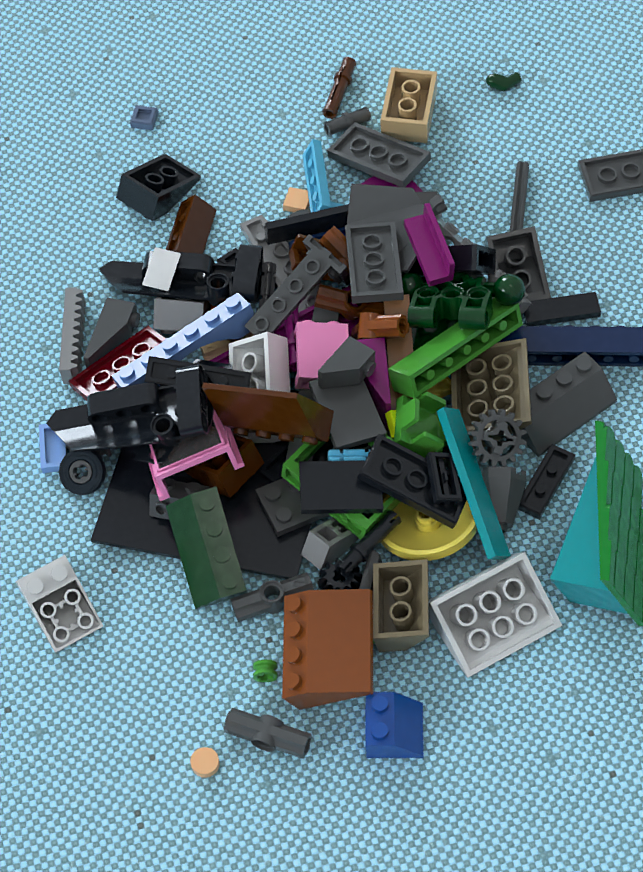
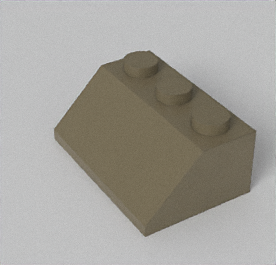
(400, 604)

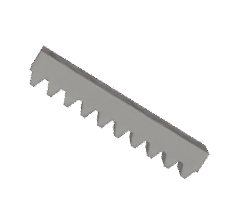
(72, 334)

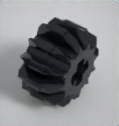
(330, 576)

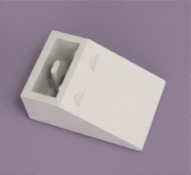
(59, 603)

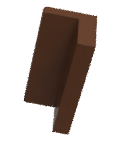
(191, 226)

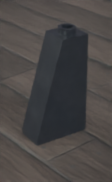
(470, 259)

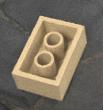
(409, 104)

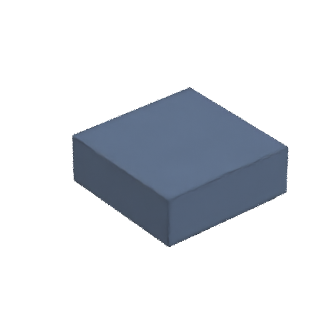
(144, 117)

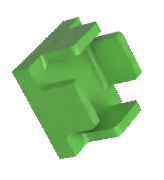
(418, 424)

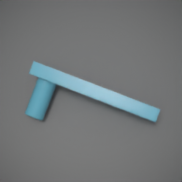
(316, 177)

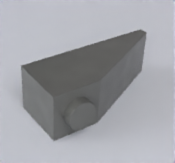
(112, 328)

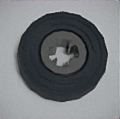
(85, 484)

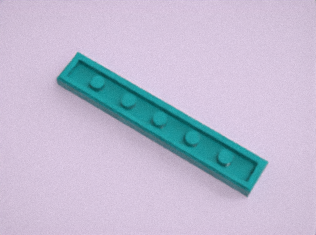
(473, 484)

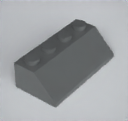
(567, 402)

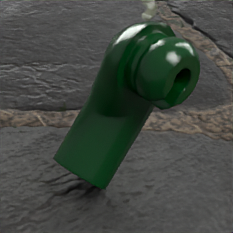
(502, 82)

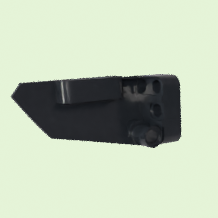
(195, 277)
(138, 414)

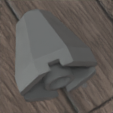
(506, 492)

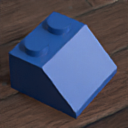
(393, 726)

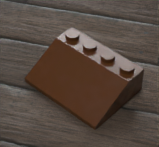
(270, 413)

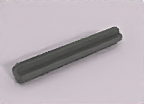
(519, 196)

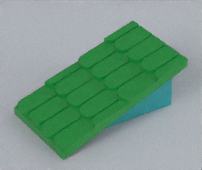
(604, 543)

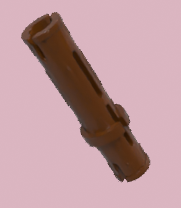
(342, 81)

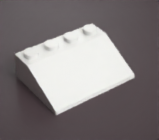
(493, 614)

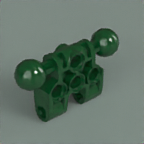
(459, 299)

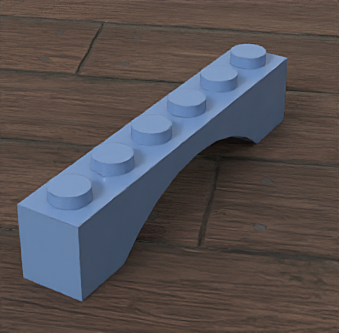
(218, 324)

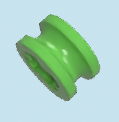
(265, 670)

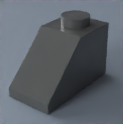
(347, 365)

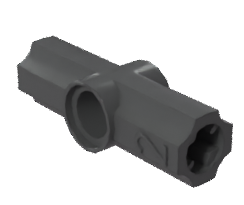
(256, 601)
(267, 733)

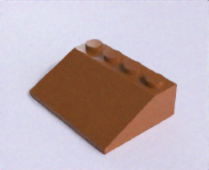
(327, 646)

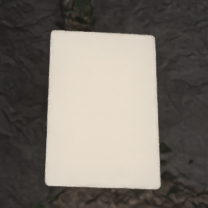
(161, 269)

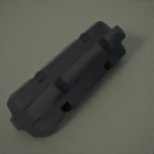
(267, 284)

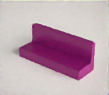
(430, 247)

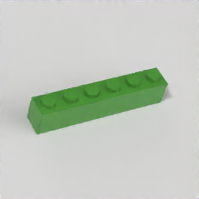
(451, 351)

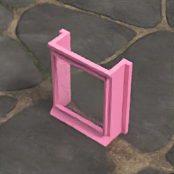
(193, 451)

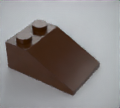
(220, 472)

